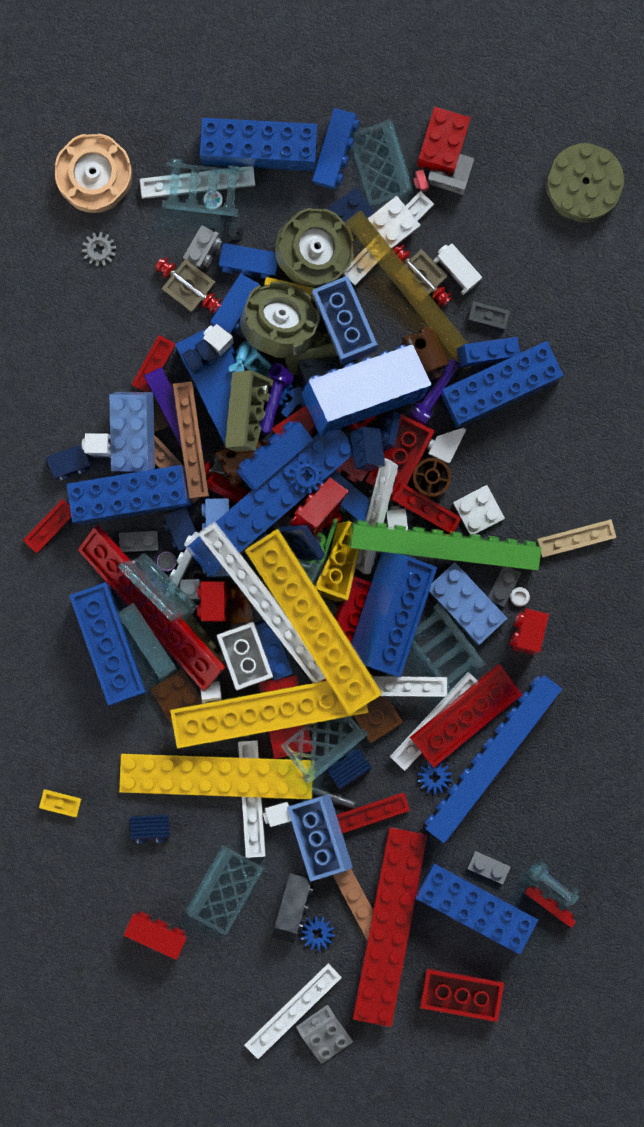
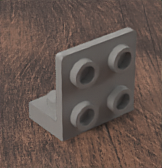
(458, 181)
(202, 247)
(324, 1034)

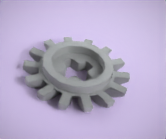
(105, 252)

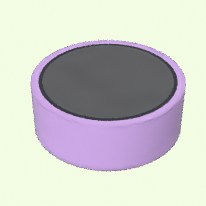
(166, 561)

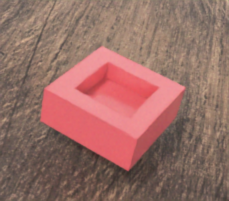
(420, 181)

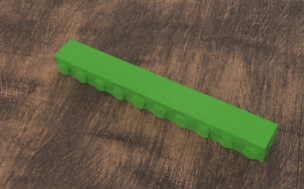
(444, 546)

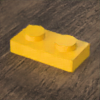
(60, 803)

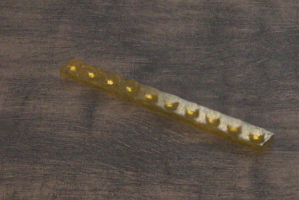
(406, 283)

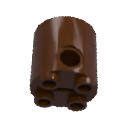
(432, 356)
(231, 461)
(432, 469)

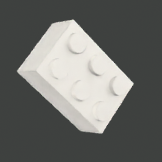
(245, 656)

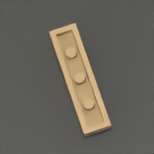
(576, 538)

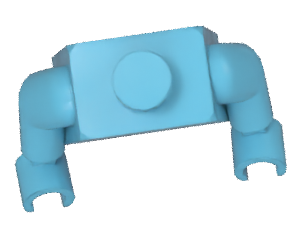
(251, 359)

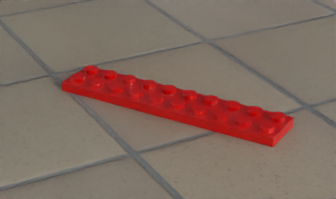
(173, 635)
(389, 927)

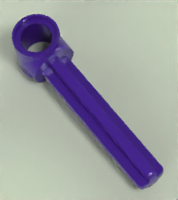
(282, 378)
(422, 412)

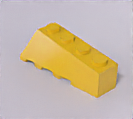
(340, 568)

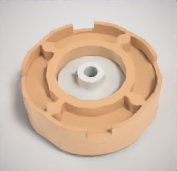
(93, 191)

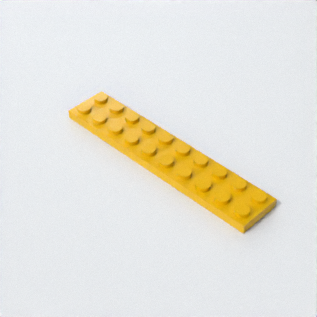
(313, 621)
(257, 714)
(213, 776)

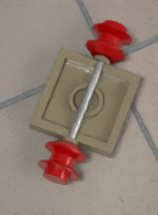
(426, 273)
(188, 285)

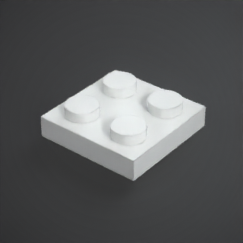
(394, 222)
(478, 510)

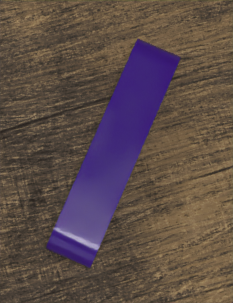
(165, 396)

